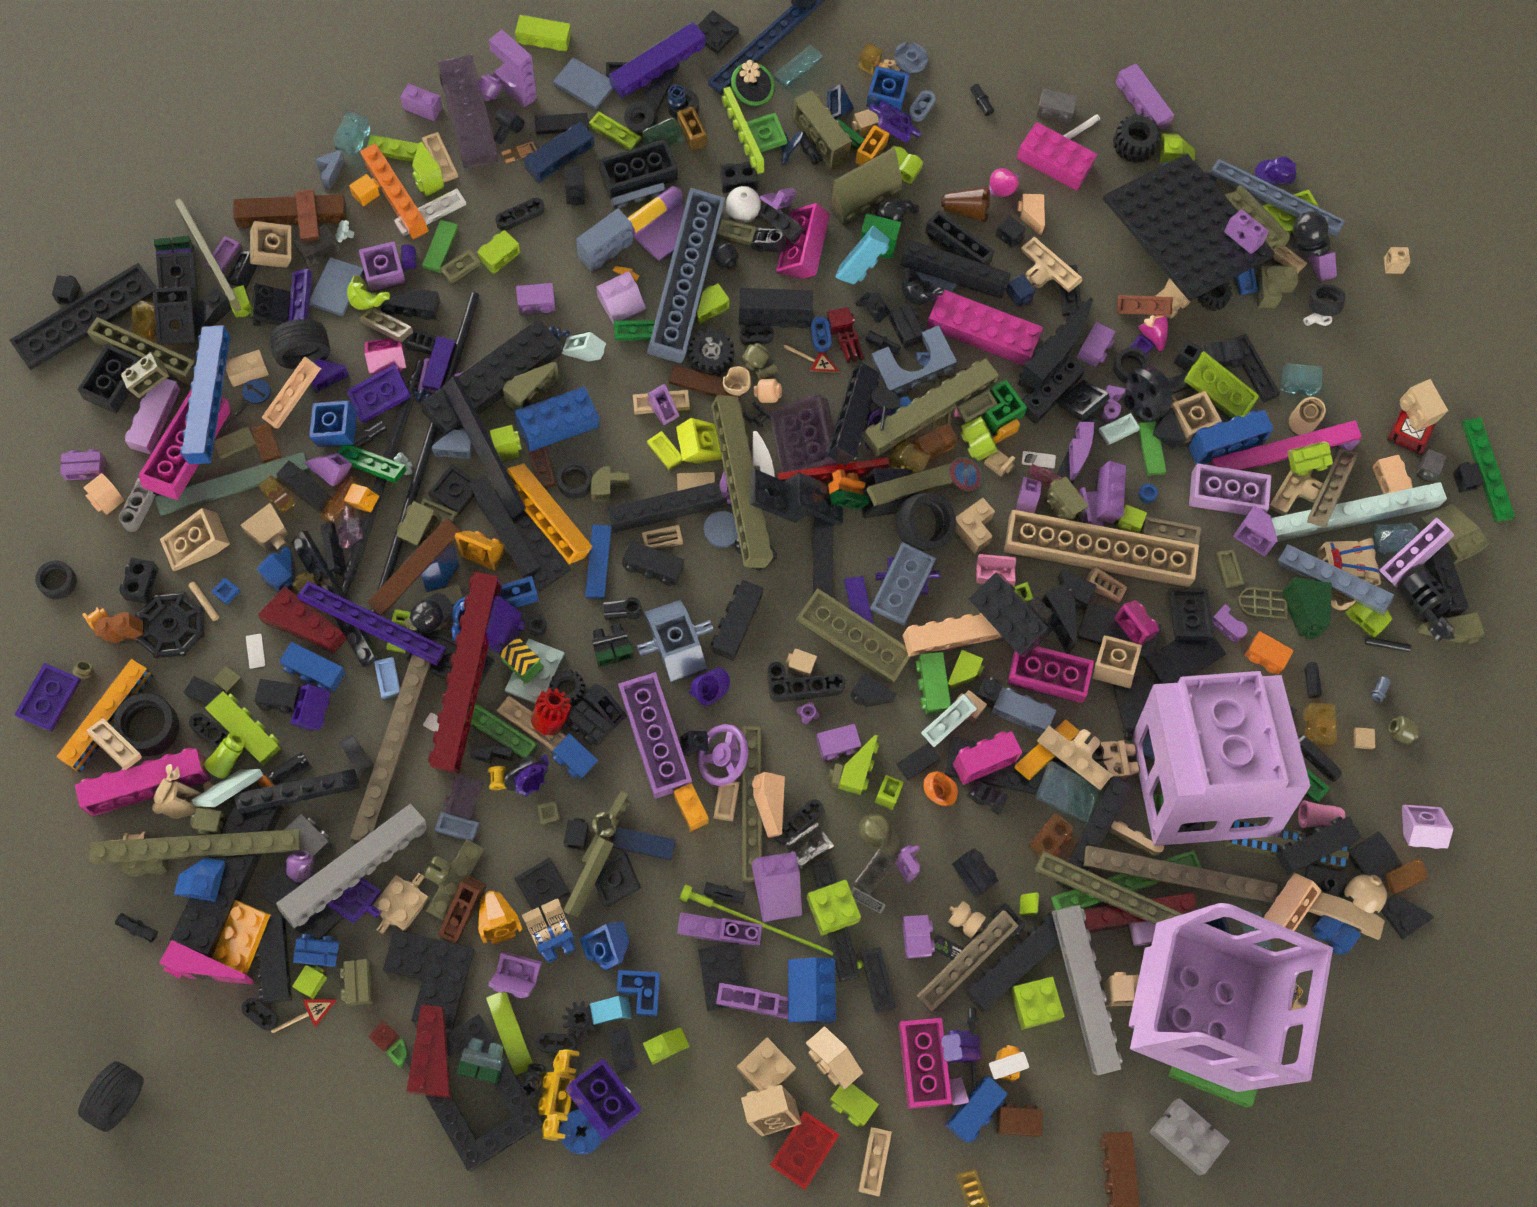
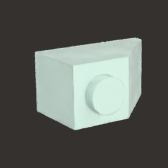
(584, 347)

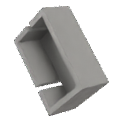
(1189, 1137)

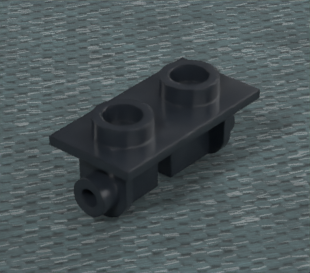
(289, 770)

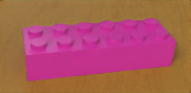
(985, 327)
(166, 469)
(139, 782)

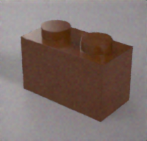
(1019, 1121)

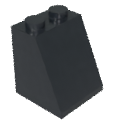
(878, 476)

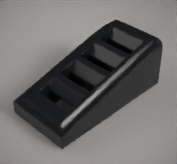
(416, 346)

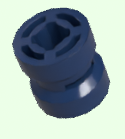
(676, 96)

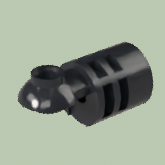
(1429, 602)

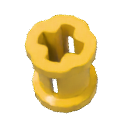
(497, 777)

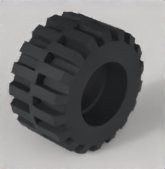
(1141, 127)

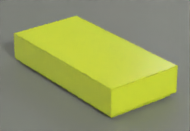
(665, 450)

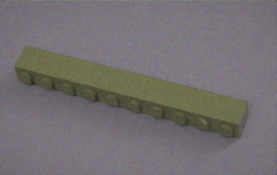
(738, 467)

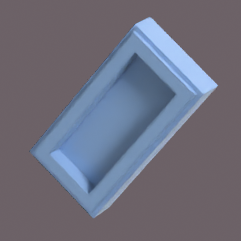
(387, 677)

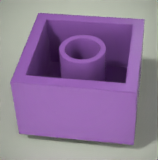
(382, 266)

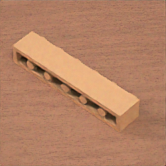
(948, 634)

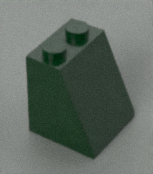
(1309, 606)

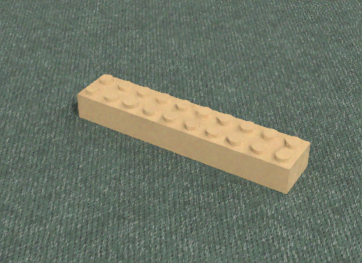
(1102, 548)

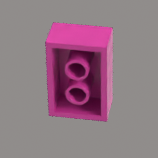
(987, 757)

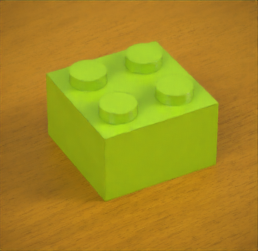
(833, 907)
(1037, 1003)

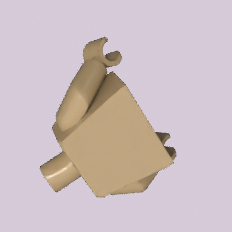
(175, 798)

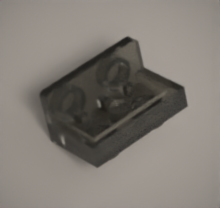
(810, 846)

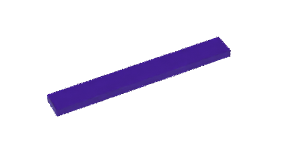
(372, 623)

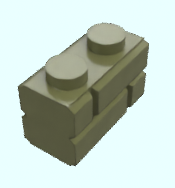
(357, 982)

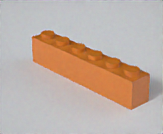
(394, 191)

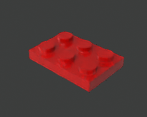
(804, 1150)

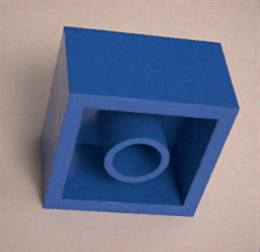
(888, 86)
(333, 423)

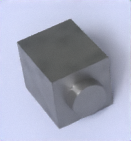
(1431, 465)

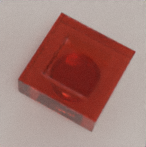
(383, 1036)

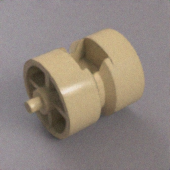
(963, 917)

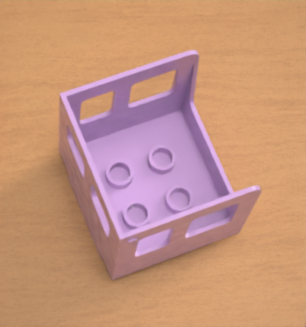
(1220, 756)
(1226, 1004)

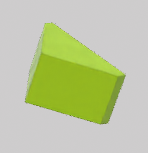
(889, 792)

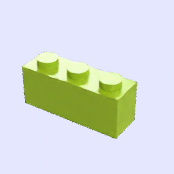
(543, 33)

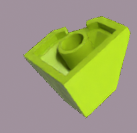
(1174, 146)

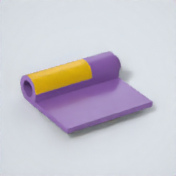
(658, 223)

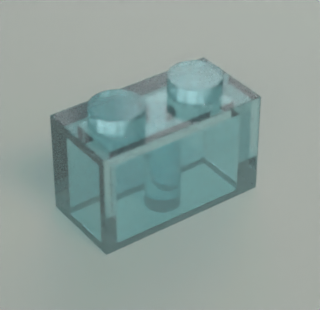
(1301, 379)

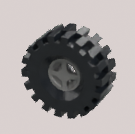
(711, 344)

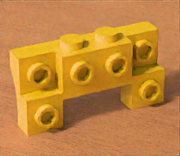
(555, 1100)

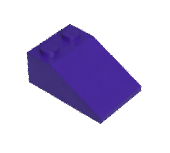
(503, 624)

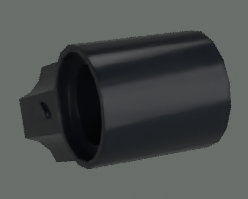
(619, 609)

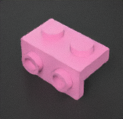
(990, 564)

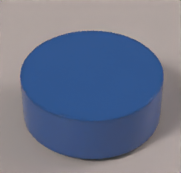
(1147, 493)

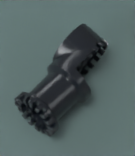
(534, 1076)

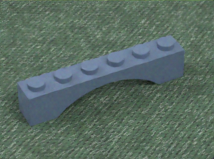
(1350, 585)

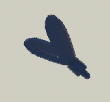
(790, 146)

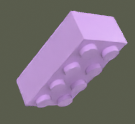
(1228, 489)

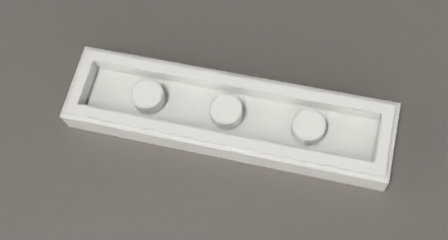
(437, 209)

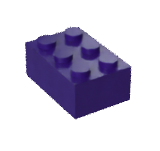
(603, 1099)

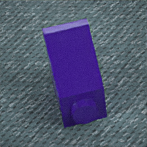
(328, 375)

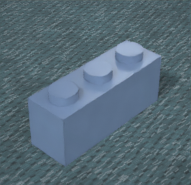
(1023, 710)

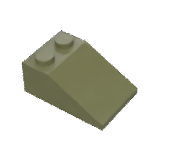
(530, 386)
(1468, 536)

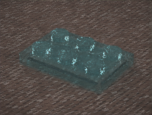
(1067, 792)

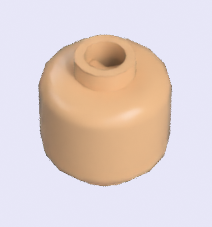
(768, 390)

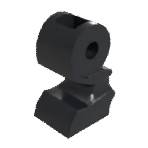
(984, 795)

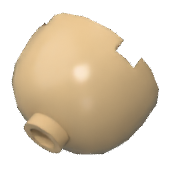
(1367, 893)

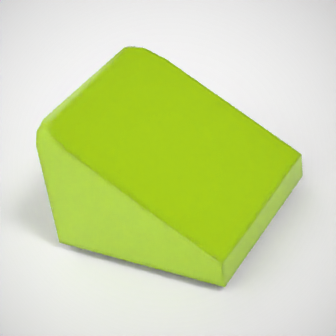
(1029, 904)

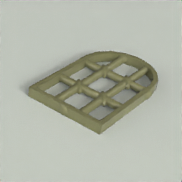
(1254, 597)

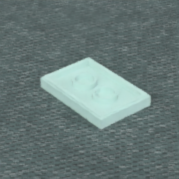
(227, 788)

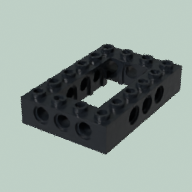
(524, 1119)

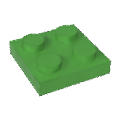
(767, 132)

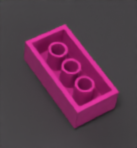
(1056, 156)
(1052, 673)
(924, 1064)

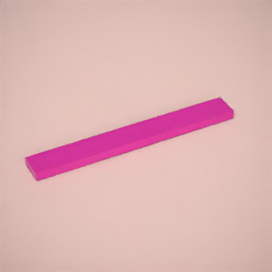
(1278, 450)

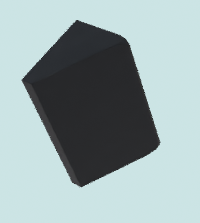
(241, 270)

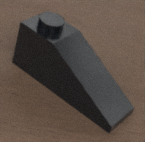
(210, 310)
(303, 486)

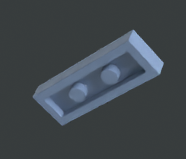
(637, 196)

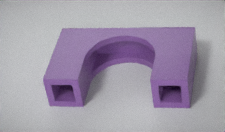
(517, 70)

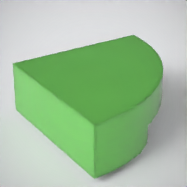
(398, 1052)

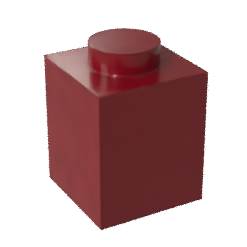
(840, 320)

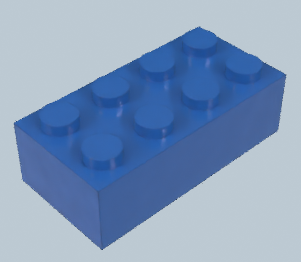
(556, 419)
(1230, 437)

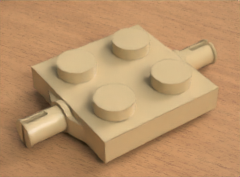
(400, 903)

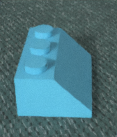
(863, 256)

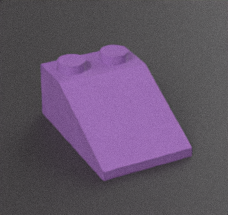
(778, 886)

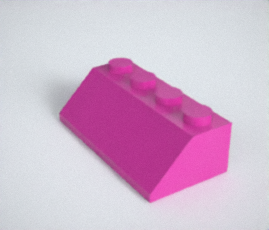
(803, 256)

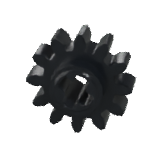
(571, 1018)

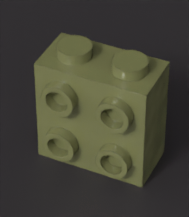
(1065, 500)

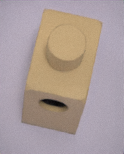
(266, 529)

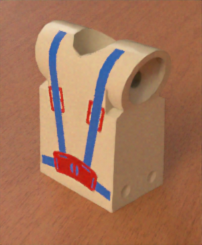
(1352, 557)

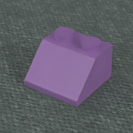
(1257, 531)

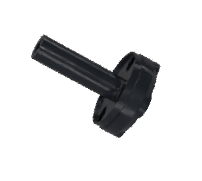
(1151, 392)

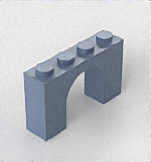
(900, 380)

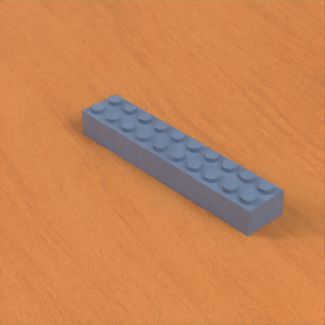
(685, 276)

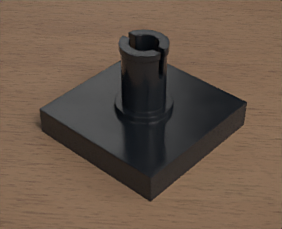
(1327, 879)

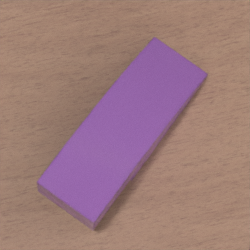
(1080, 447)

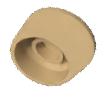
(1307, 415)

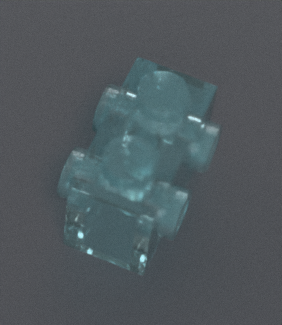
(351, 133)
(1393, 536)

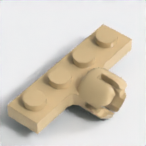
(1048, 267)
(1293, 488)
(1077, 754)

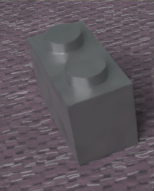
(1056, 105)
(311, 840)

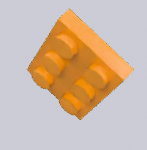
(240, 936)

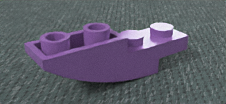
(719, 929)

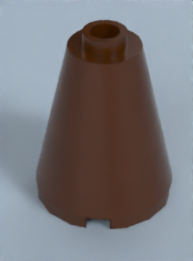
(968, 203)

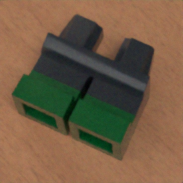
(618, 640)

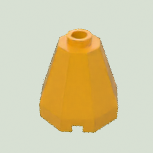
(497, 918)

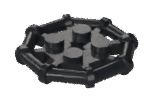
(180, 628)

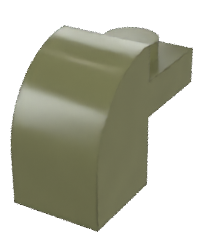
(604, 480)

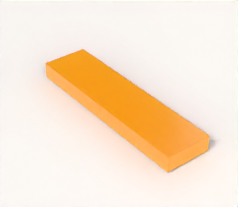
(1040, 756)

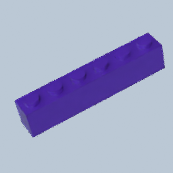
(657, 60)

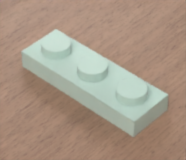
(949, 720)

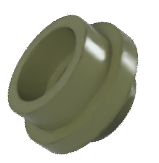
(83, 670)

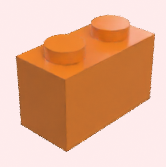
(1268, 653)

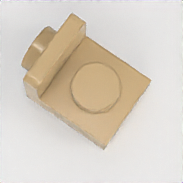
(1000, 463)

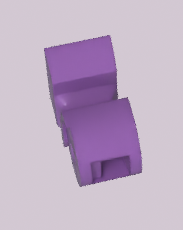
(1111, 406)

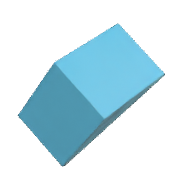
(611, 1010)

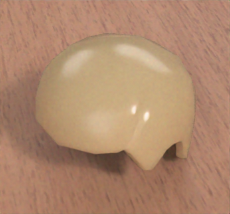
(737, 381)
(1340, 601)

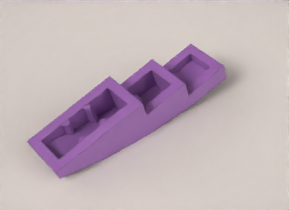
(752, 1000)

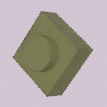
(834, 775)

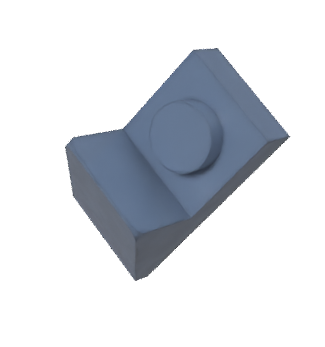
(330, 166)

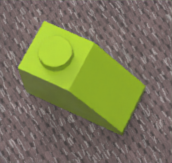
(712, 303)
(965, 670)
(665, 1045)

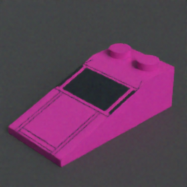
(186, 962)

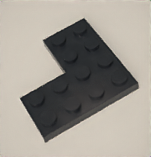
(438, 964)

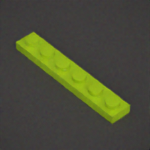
(744, 133)

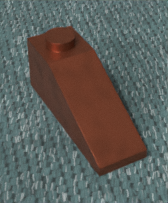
(462, 909)

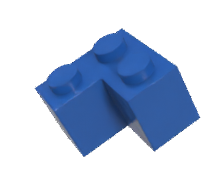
(644, 986)

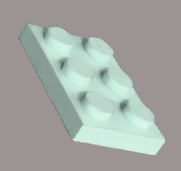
(551, 659)

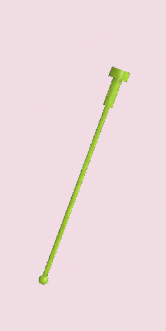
(687, 893)

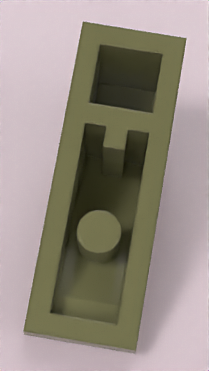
(1467, 628)

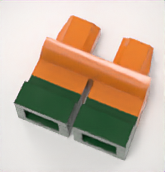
(847, 490)

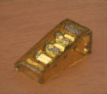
(966, 1196)

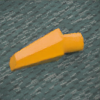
(621, 270)

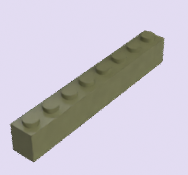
(931, 406)

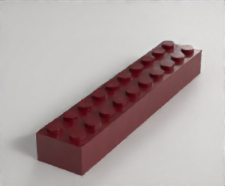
(465, 675)

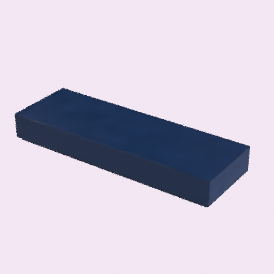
(644, 843)

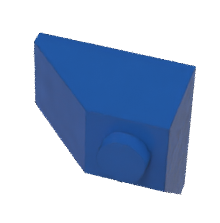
(278, 570)
(441, 570)
(201, 880)
(606, 944)

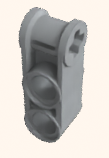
(136, 512)

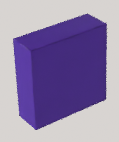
(1142, 344)

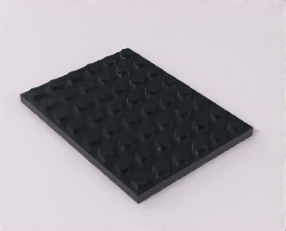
(1182, 226)

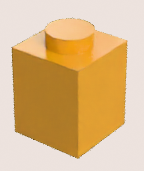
(365, 190)
(361, 498)

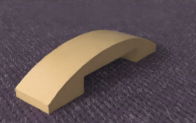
(1347, 912)

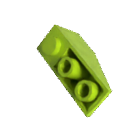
(856, 769)

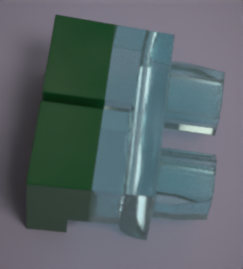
(481, 1065)

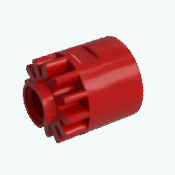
(550, 712)

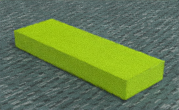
(614, 131)

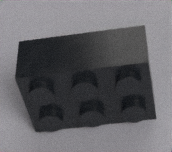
(104, 380)

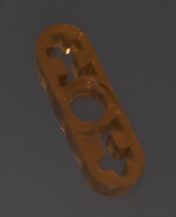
(337, 502)

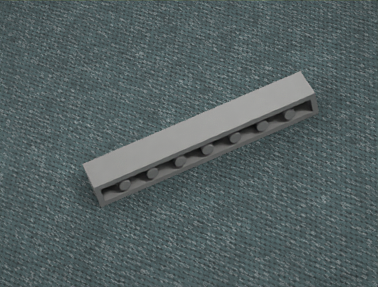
(351, 866)
(1086, 990)

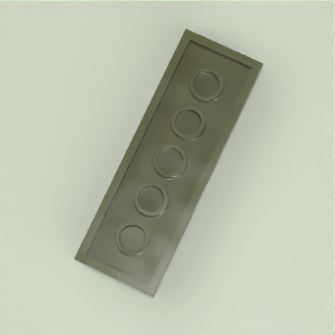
(854, 635)

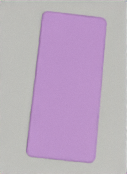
(958, 1091)

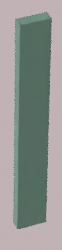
(227, 485)

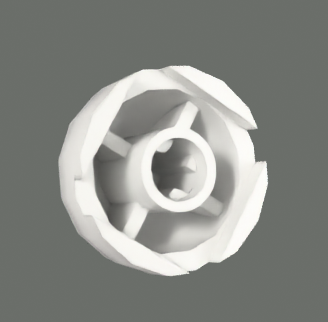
(743, 204)

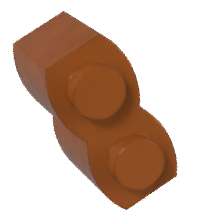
(118, 628)

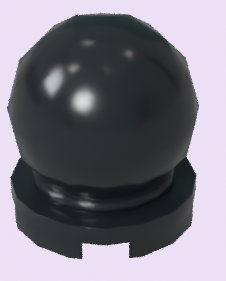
(1310, 234)

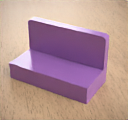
(781, 199)
(1090, 514)

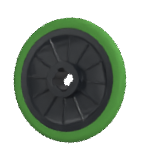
(753, 95)

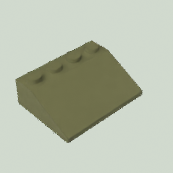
(866, 187)

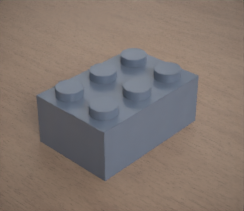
(604, 240)

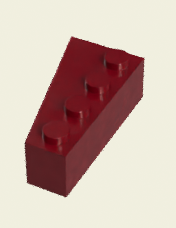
(302, 621)
(430, 1058)

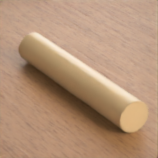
(203, 600)

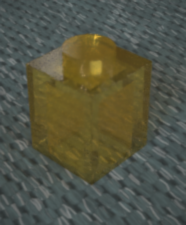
(870, 57)

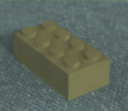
(822, 129)

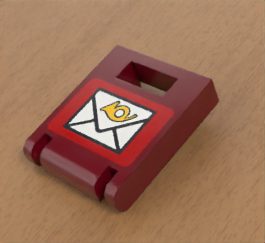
(1408, 436)

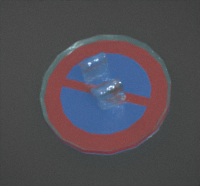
(965, 474)

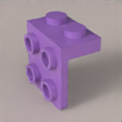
(515, 975)

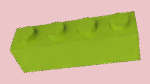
(238, 721)

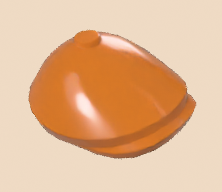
(940, 788)

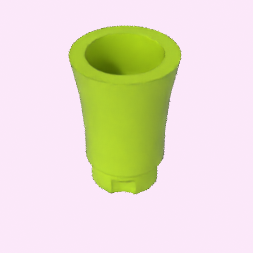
(225, 756)

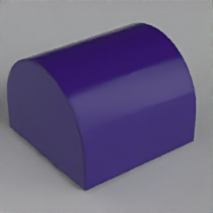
(408, 257)

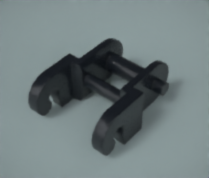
(754, 418)

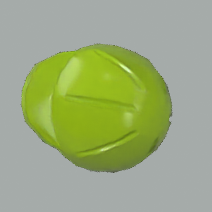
(361, 298)

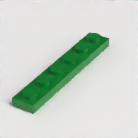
(1484, 457)

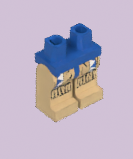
(550, 937)

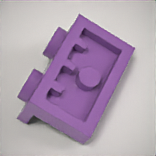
(908, 863)

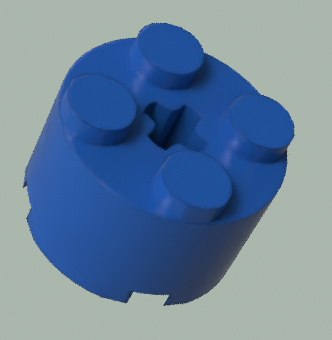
(579, 1145)

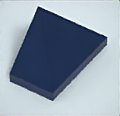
(838, 101)

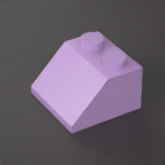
(621, 298)
(1426, 826)

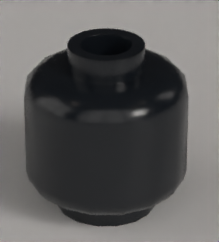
(725, 255)

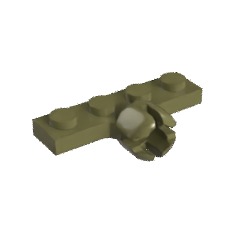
(606, 822)
(450, 876)

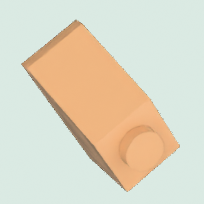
(1032, 211)

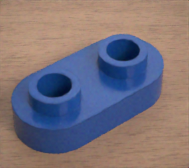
(822, 335)

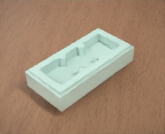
(1119, 429)

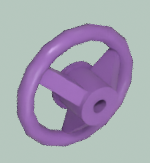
(725, 754)

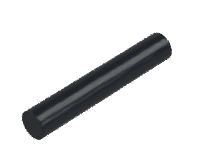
(1387, 644)

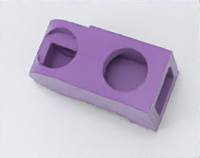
(1228, 625)

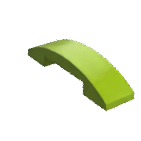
(509, 1032)

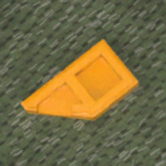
(1006, 431)

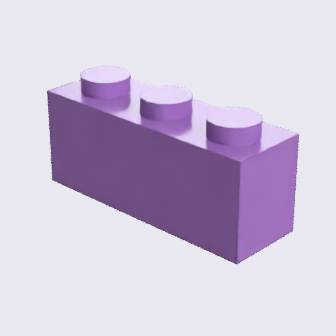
(1110, 492)

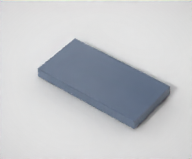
(903, 583)

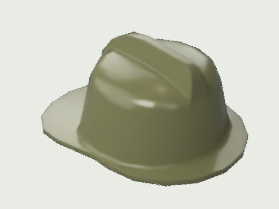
(879, 834)

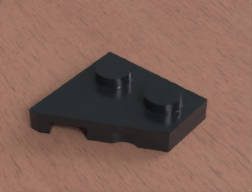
(1404, 915)

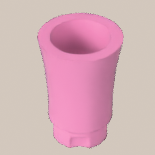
(1316, 815)

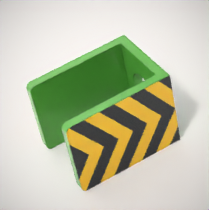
(521, 660)

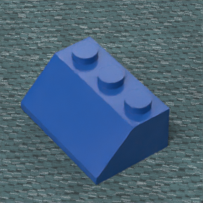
(811, 991)

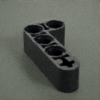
(805, 683)

